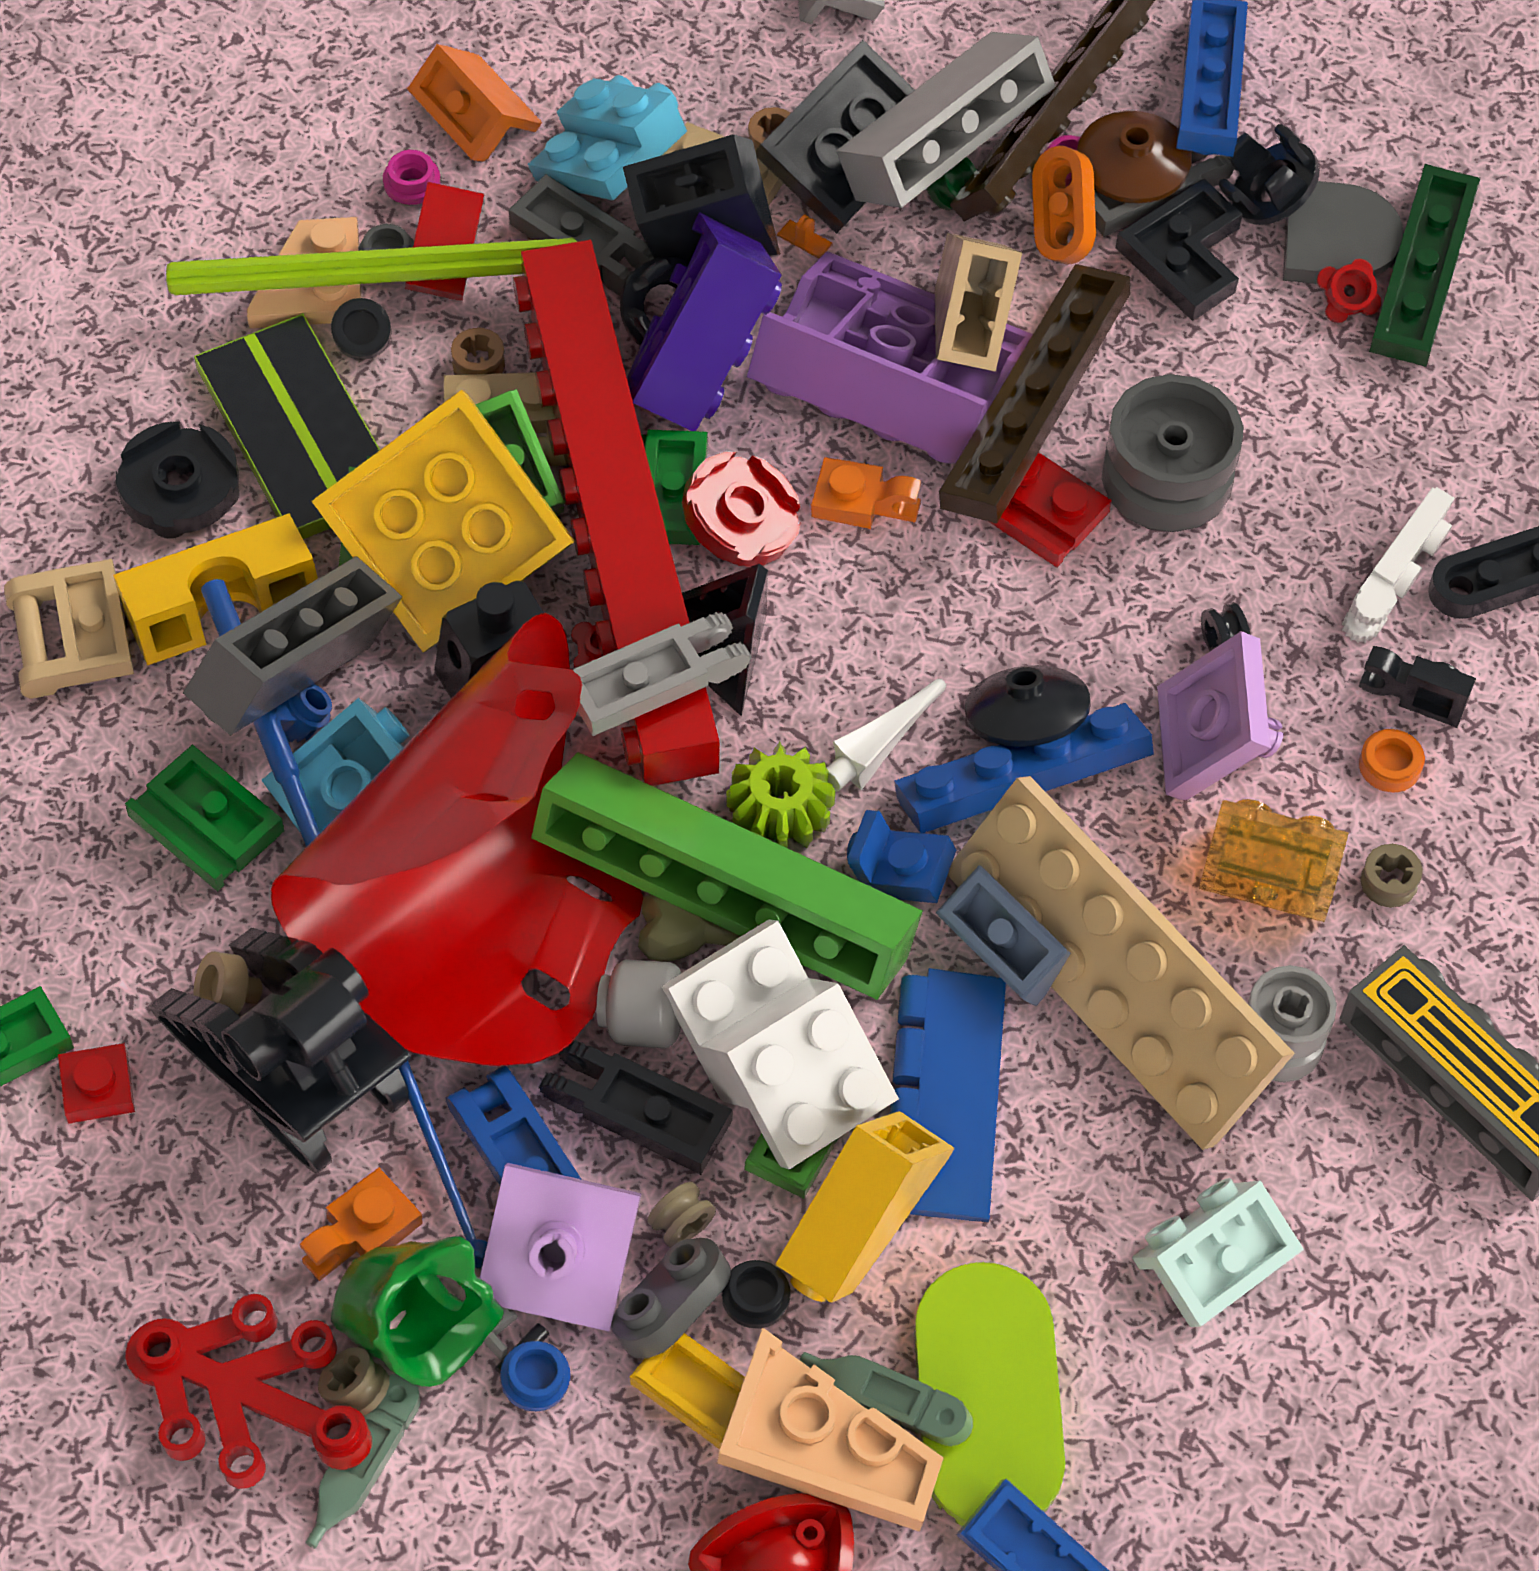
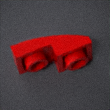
(445, 219)

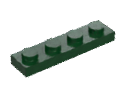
(1424, 265)

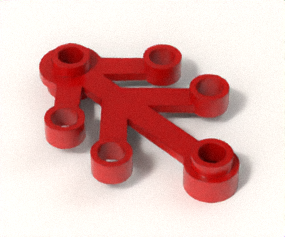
(240, 1385)

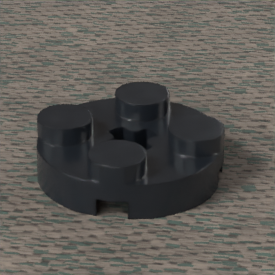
(182, 507)

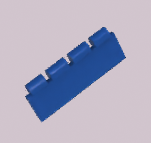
(957, 1081)

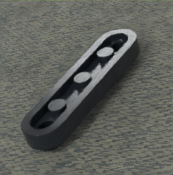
(1489, 573)

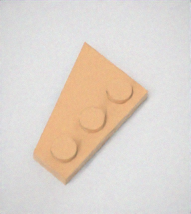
(824, 1443)

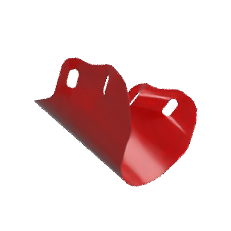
(444, 888)

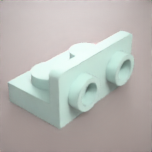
(1219, 1248)

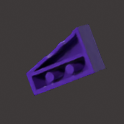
(704, 325)

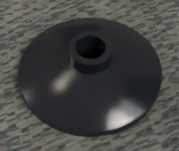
(1027, 705)

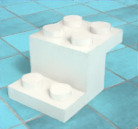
(779, 1043)

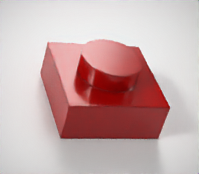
(96, 1083)

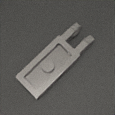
(657, 671)

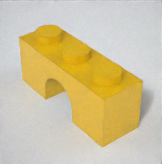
(166, 598)

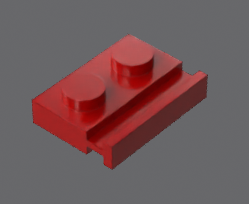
(1052, 511)

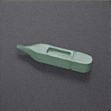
(899, 1397)
(346, 1490)

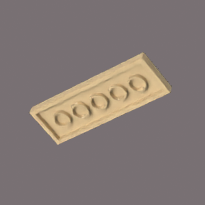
(1128, 967)

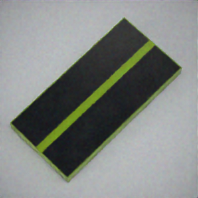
(287, 416)

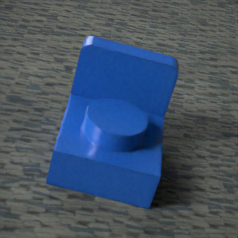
(900, 862)

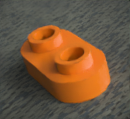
(1063, 208)

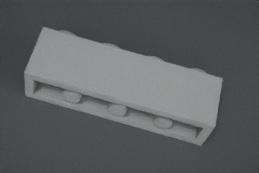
(946, 119)

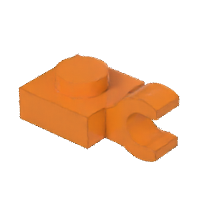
(856, 492)
(361, 1219)

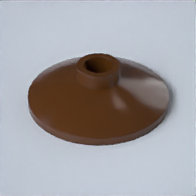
(1135, 156)

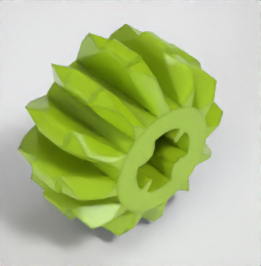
(804, 792)

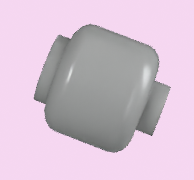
(636, 1006)

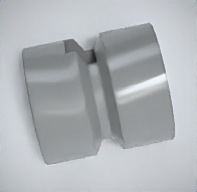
(1300, 1011)

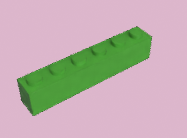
(725, 873)

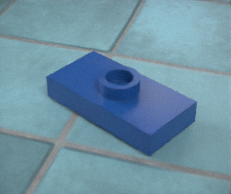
(1020, 1537)

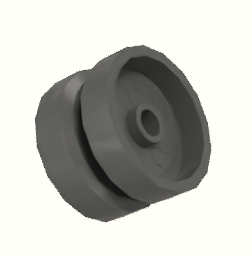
(1172, 452)

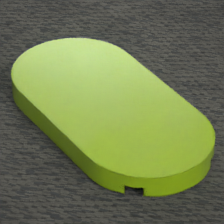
(993, 1347)

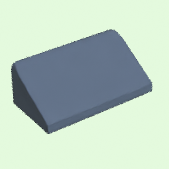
(1004, 935)

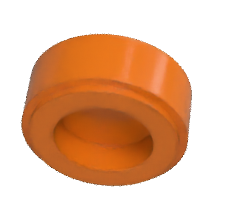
(1391, 760)

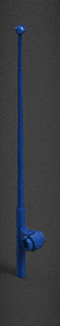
(300, 719)

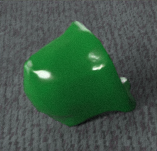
(437, 1328)

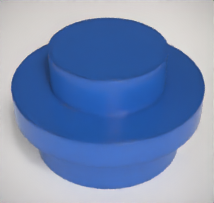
(535, 1376)

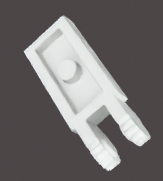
(1397, 569)

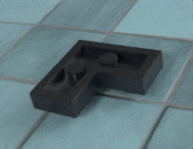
(1174, 245)

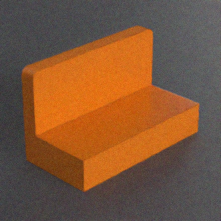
(469, 100)

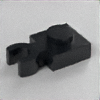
(1424, 687)

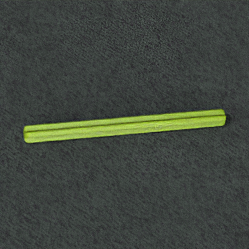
(350, 267)

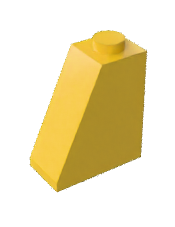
(862, 1205)

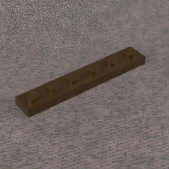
(1019, 148)
(1034, 394)

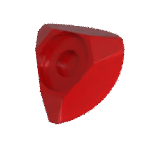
(779, 1535)

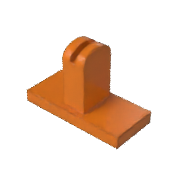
(803, 236)

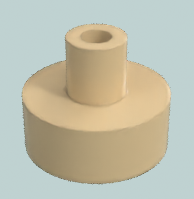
(226, 981)

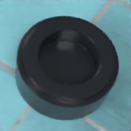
(361, 328)

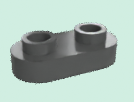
(671, 1297)

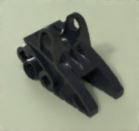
(298, 1050)

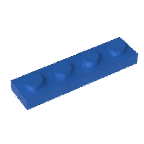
(1212, 77)
(978, 781)

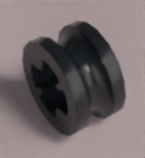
(1222, 626)

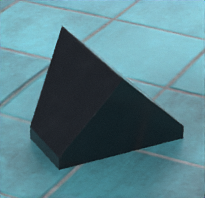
(744, 602)

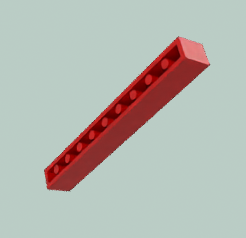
(613, 493)

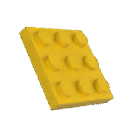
(443, 516)

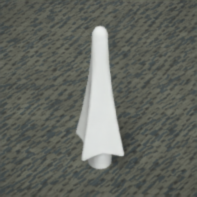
(865, 749)

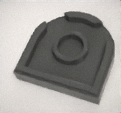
(1338, 227)

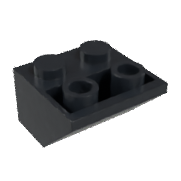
(707, 178)

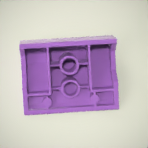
(869, 355)

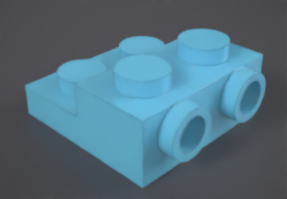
(608, 129)
(343, 760)

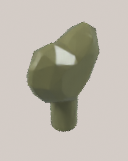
(676, 933)

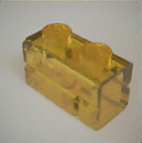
(1274, 859)

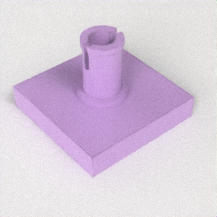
(1215, 717)
(559, 1246)

